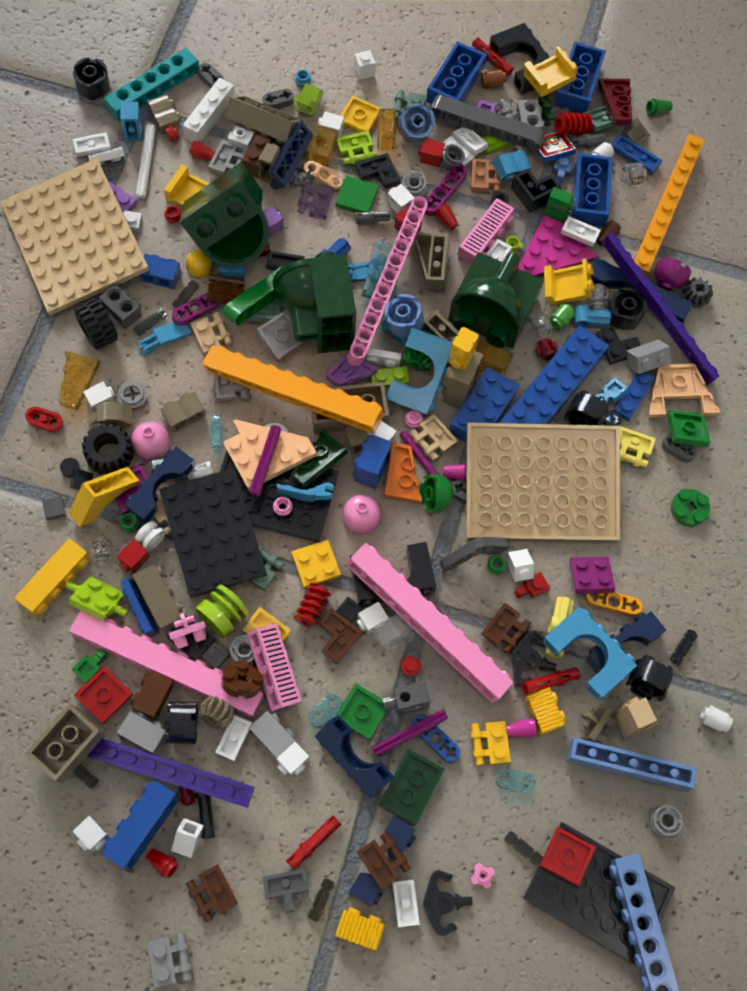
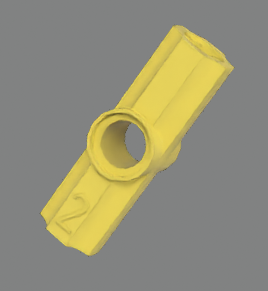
(562, 610)

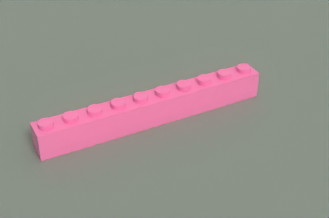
(429, 623)
(160, 659)

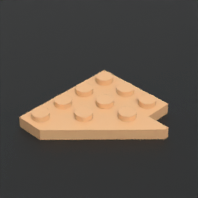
(248, 445)

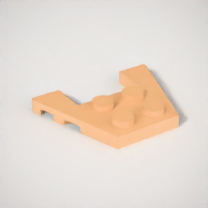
(680, 382)

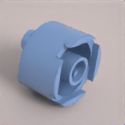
(420, 114)
(403, 314)

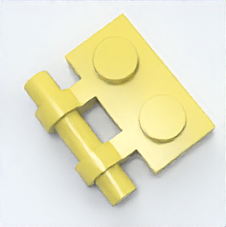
(637, 443)

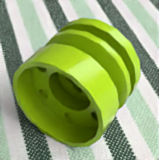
(225, 607)

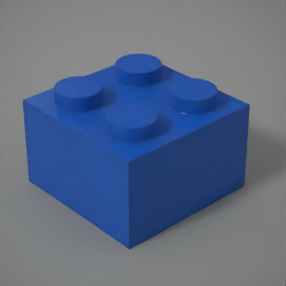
(372, 461)

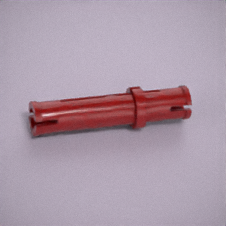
(479, 45)
(570, 674)
(309, 846)

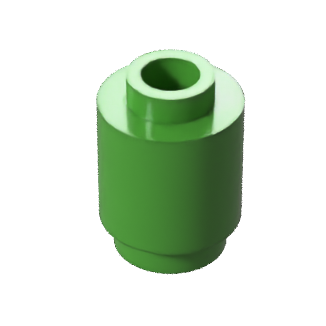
(562, 317)

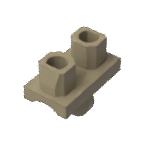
(595, 722)

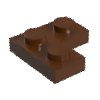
(343, 634)

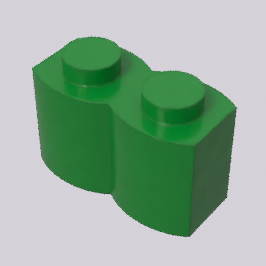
(559, 205)

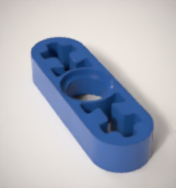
(444, 737)

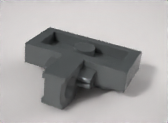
(286, 887)

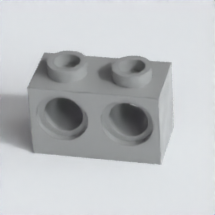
(530, 113)

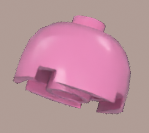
(150, 440)
(361, 514)

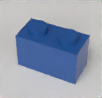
(162, 271)

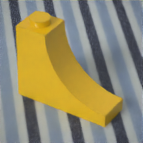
(98, 493)

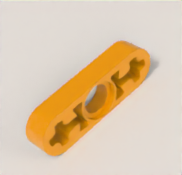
(620, 597)

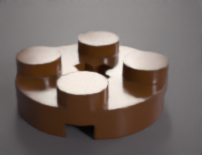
(243, 671)

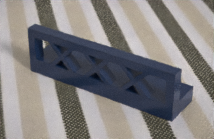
(290, 156)

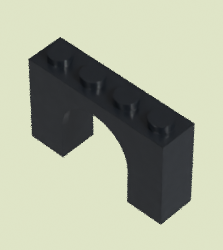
(519, 40)
(420, 576)

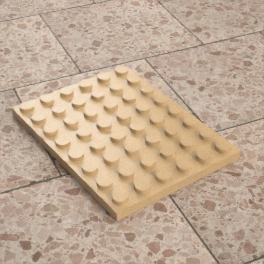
(74, 236)
(543, 481)

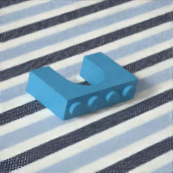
(422, 398)
(582, 626)

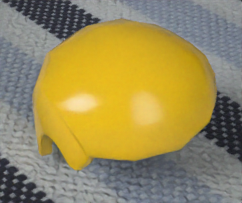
(198, 263)

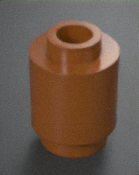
(493, 78)

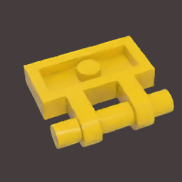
(497, 743)

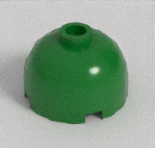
(436, 493)

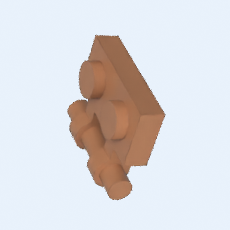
(480, 176)

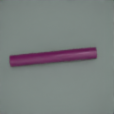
(418, 453)

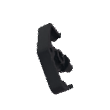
(525, 657)
(439, 903)

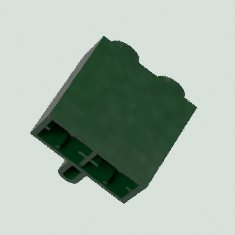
(228, 218)
(495, 299)
(319, 300)

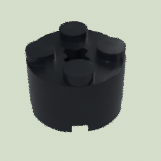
(91, 78)
(627, 308)
(586, 410)
(650, 678)
(181, 722)

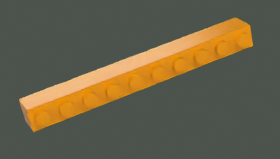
(668, 203)
(294, 389)

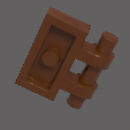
(223, 293)
(500, 625)
(378, 864)
(218, 891)

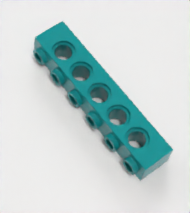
(154, 82)

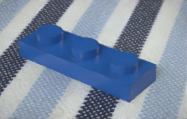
(636, 153)
(636, 392)
(138, 607)

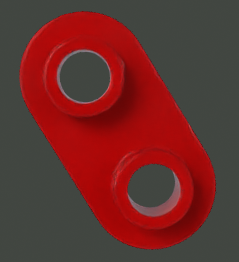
(45, 419)

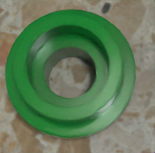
(129, 517)
(499, 560)

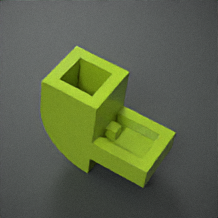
(309, 99)

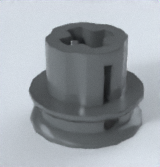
(452, 156)

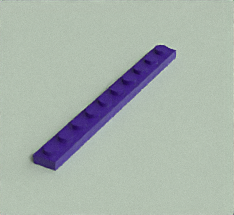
(659, 308)
(173, 772)

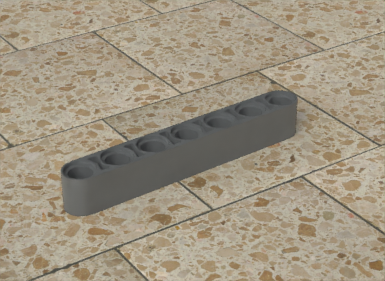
(487, 122)

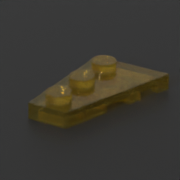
(77, 378)

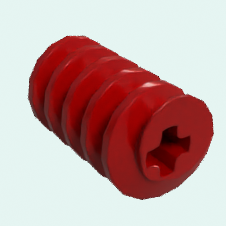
(573, 123)
(311, 605)

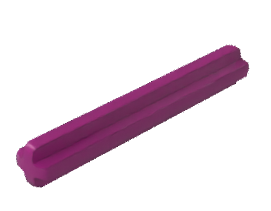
(265, 460)
(410, 732)

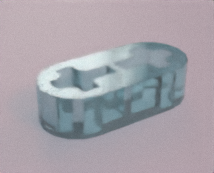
(216, 432)
(321, 707)
(516, 775)

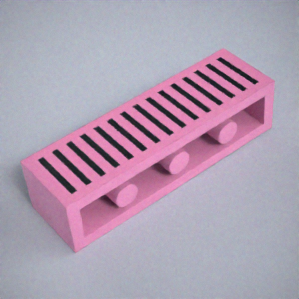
(486, 231)
(274, 665)

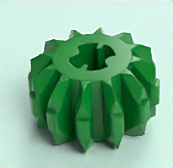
(417, 359)

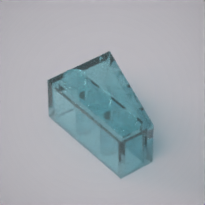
(375, 267)

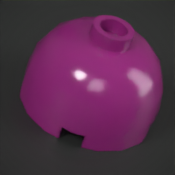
(671, 274)

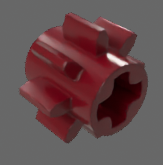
(546, 349)

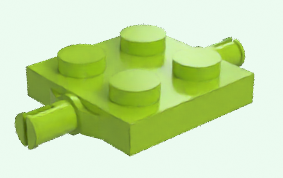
(96, 598)

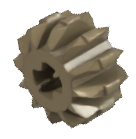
(216, 712)

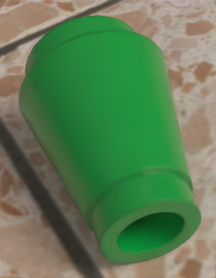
(658, 106)

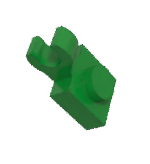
(88, 667)

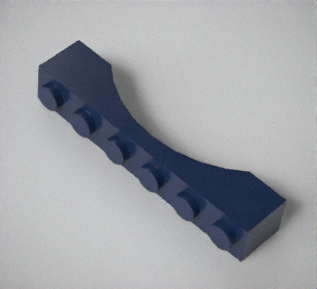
(614, 278)

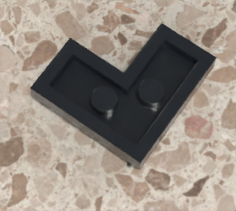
(381, 167)
(617, 348)

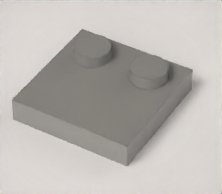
(278, 335)

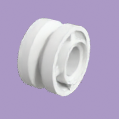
(150, 536)

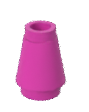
(455, 472)
(524, 728)

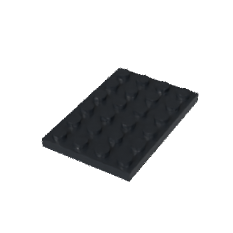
(304, 520)
(212, 532)
(593, 904)

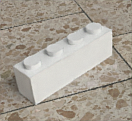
(208, 111)

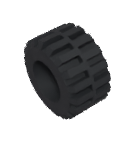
(96, 324)
(107, 435)

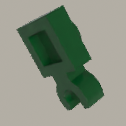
(546, 106)

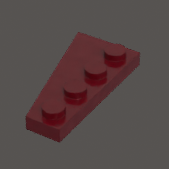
(617, 99)

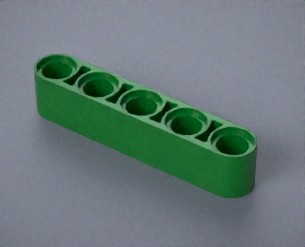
(251, 300)

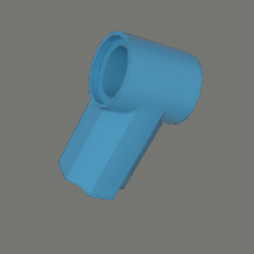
(591, 317)

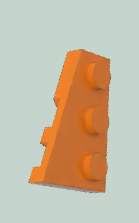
(401, 475)

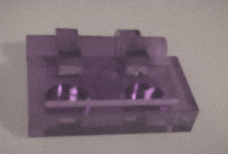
(321, 200)

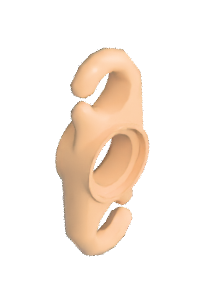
(319, 168)

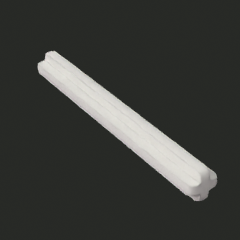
(145, 161)

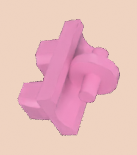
(179, 635)

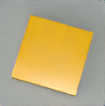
(360, 115)

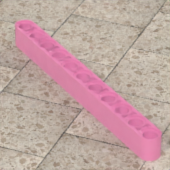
(385, 286)

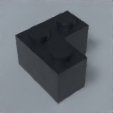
(531, 192)

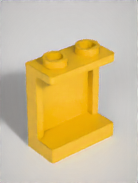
(551, 73)
(183, 186)
(568, 283)

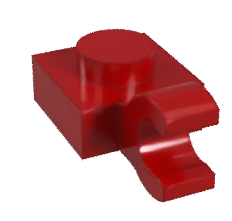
(534, 586)

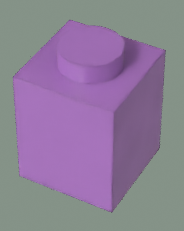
(275, 221)

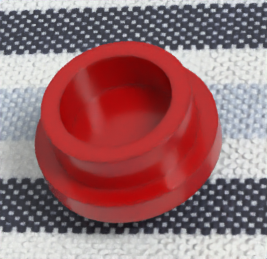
(172, 133)
(172, 214)
(411, 666)

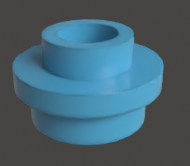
(302, 77)

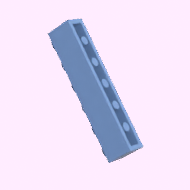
(631, 764)

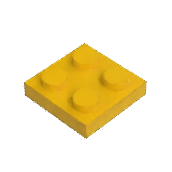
(316, 563)

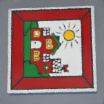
(555, 147)

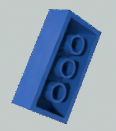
(457, 73)
(578, 93)
(592, 189)
(485, 403)
(140, 826)

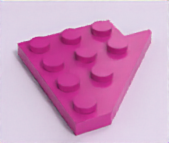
(553, 249)

